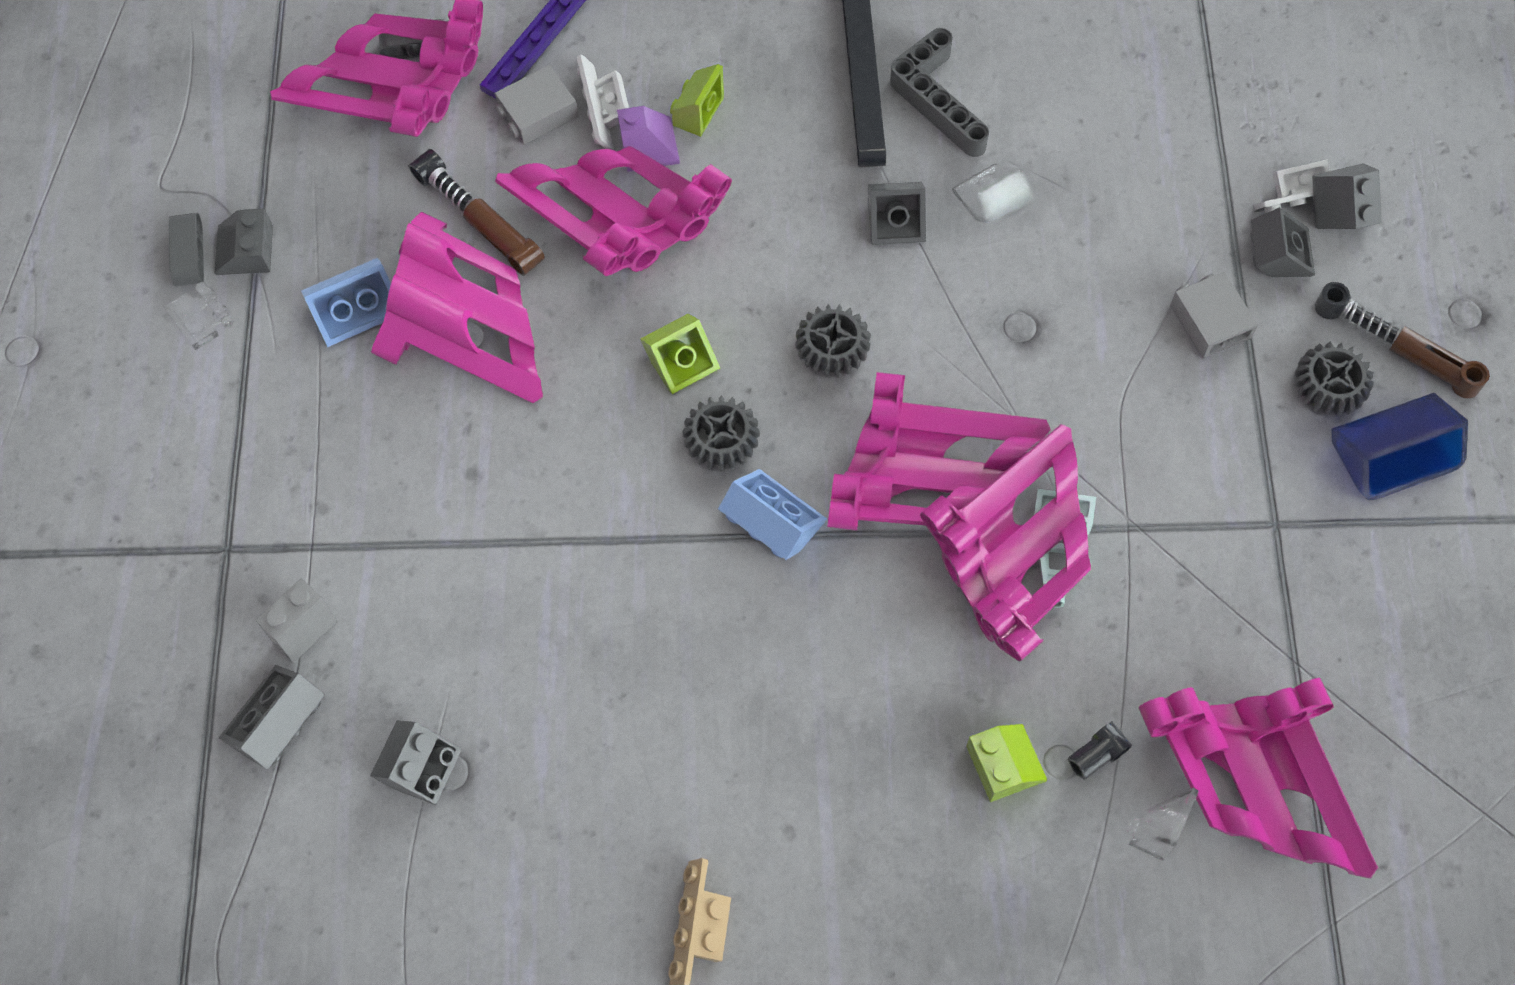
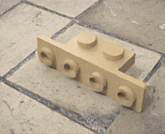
(700, 926)

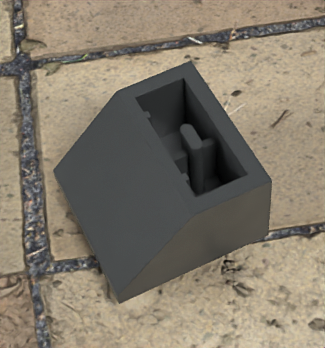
(416, 761)

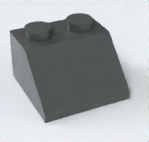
(1347, 198)
(897, 213)
(244, 243)
(1282, 245)

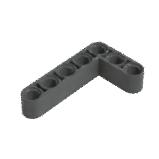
(911, 74)

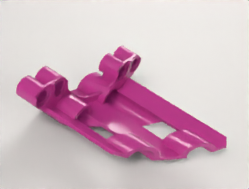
(402, 90)
(621, 228)
(432, 304)
(905, 450)
(992, 553)
(1265, 749)

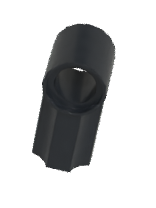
(1106, 746)

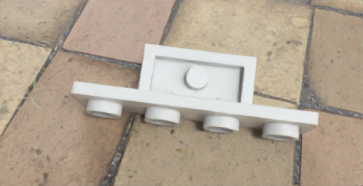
(603, 99)
(1294, 185)

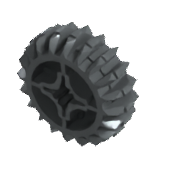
(813, 332)
(1338, 393)
(721, 418)

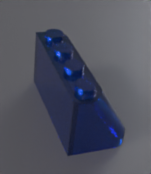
(1402, 446)

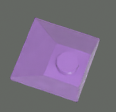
(649, 133)

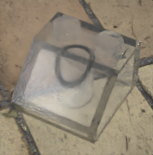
(993, 192)

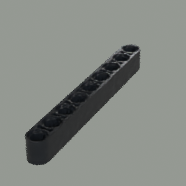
(864, 83)

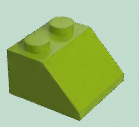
(699, 100)
(680, 353)
(1005, 760)

